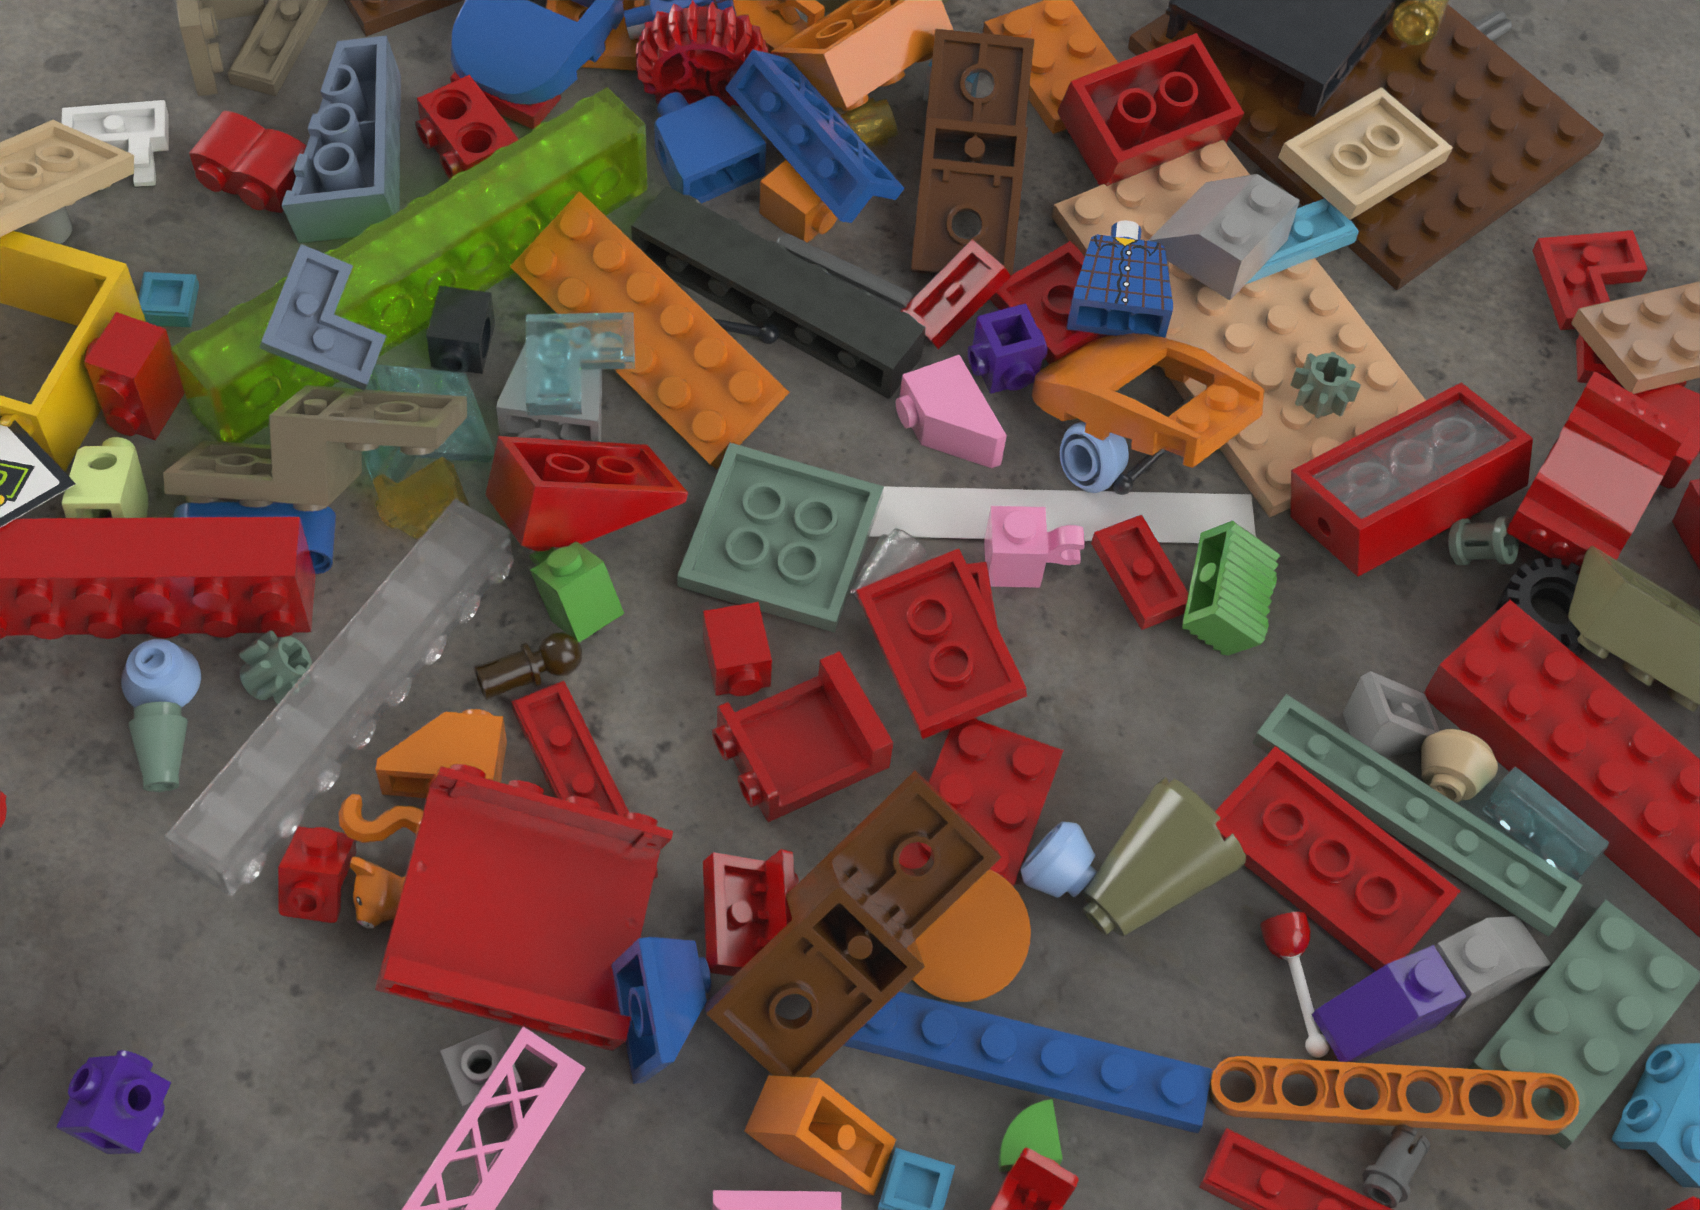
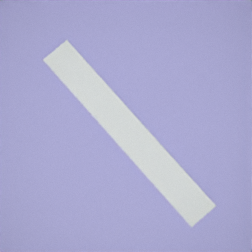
(965, 511)

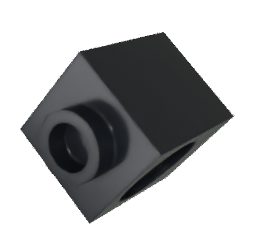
(460, 330)

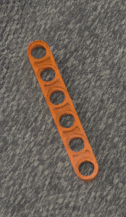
(1392, 1104)

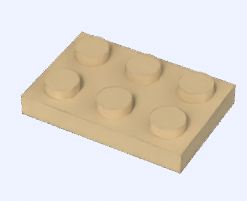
(1365, 153)

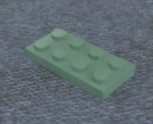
(1591, 1015)

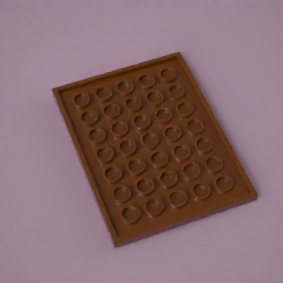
(1496, 115)

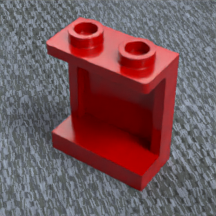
(804, 741)

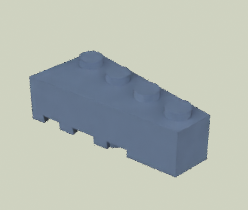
(353, 147)

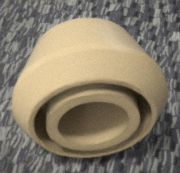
(1457, 763)

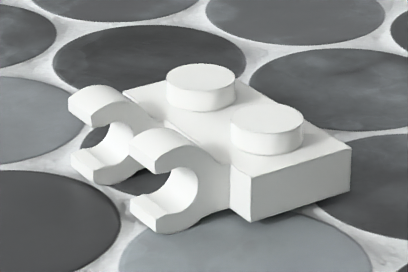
(128, 126)

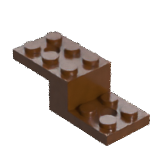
(973, 147)
(853, 931)

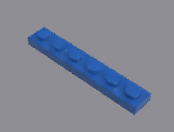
(1038, 1060)

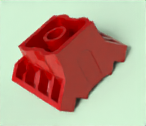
(1598, 474)

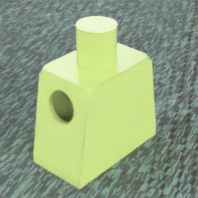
(106, 481)

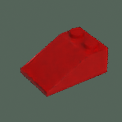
(576, 489)

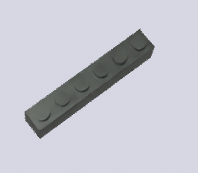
(773, 286)

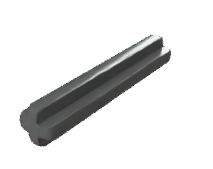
(852, 275)

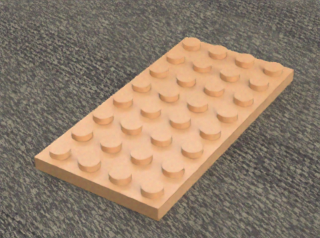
(1258, 332)

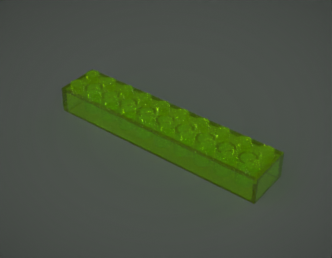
(449, 238)

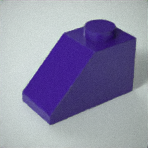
(1390, 1006)

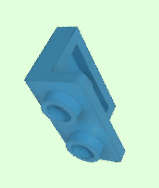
(1666, 1112)

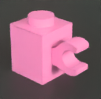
(1021, 546)

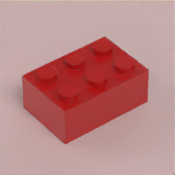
(1149, 110)

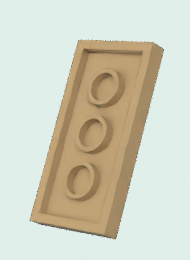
(53, 170)

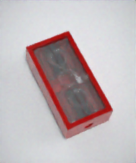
(1410, 478)

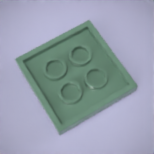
(781, 537)

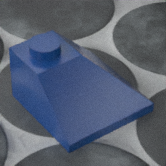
(663, 992)

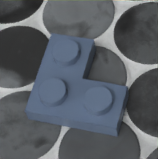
(310, 332)

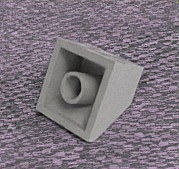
(1228, 231)

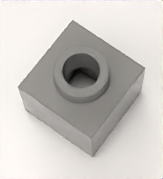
(470, 1054)

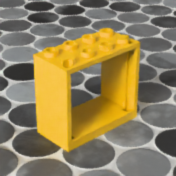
(74, 290)

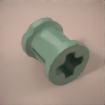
(1482, 541)

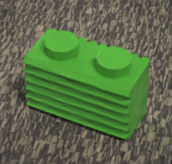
(1231, 589)

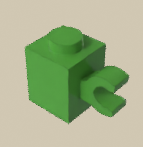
(575, 589)

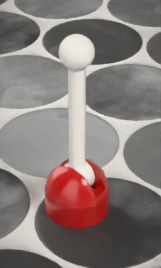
(1288, 939)

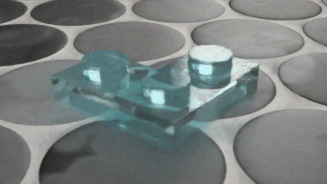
(566, 344)

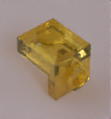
(418, 499)

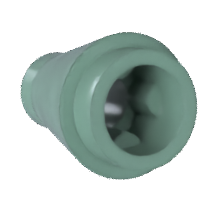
(159, 742)

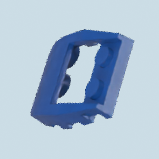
(526, 49)

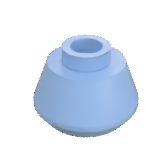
(1091, 461)
(160, 673)
(1060, 862)

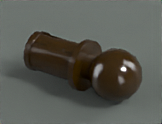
(557, 654)

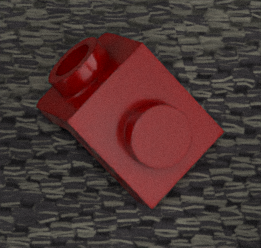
(313, 874)
(1035, 1184)

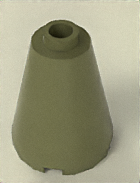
(1160, 860)

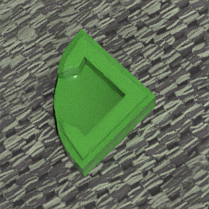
(1031, 1129)

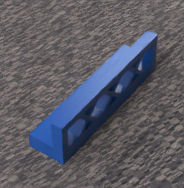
(811, 135)

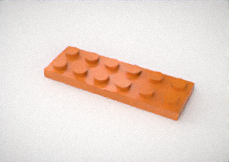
(682, 356)

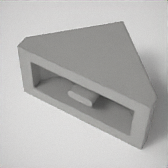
(1388, 716)

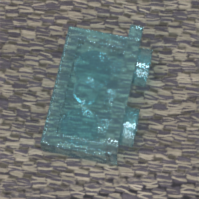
(1544, 825)

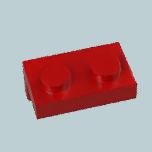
(744, 906)

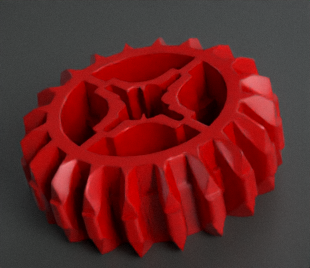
(695, 51)

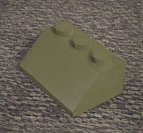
(1639, 624)

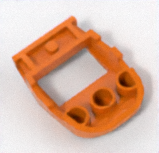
(1087, 382)

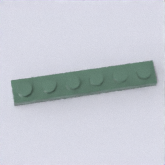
(1421, 816)

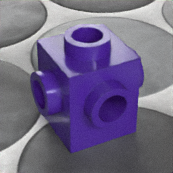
(1007, 349)
(114, 1103)

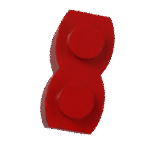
(247, 161)

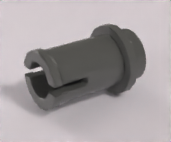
(1390, 1176)

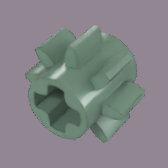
(1325, 384)
(273, 666)

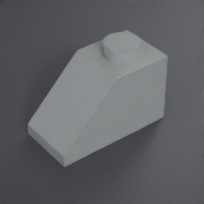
(1491, 959)

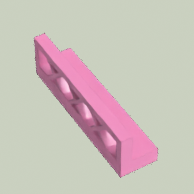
(521, 1141)

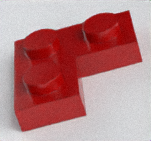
(1580, 266)

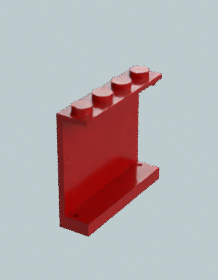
(521, 906)

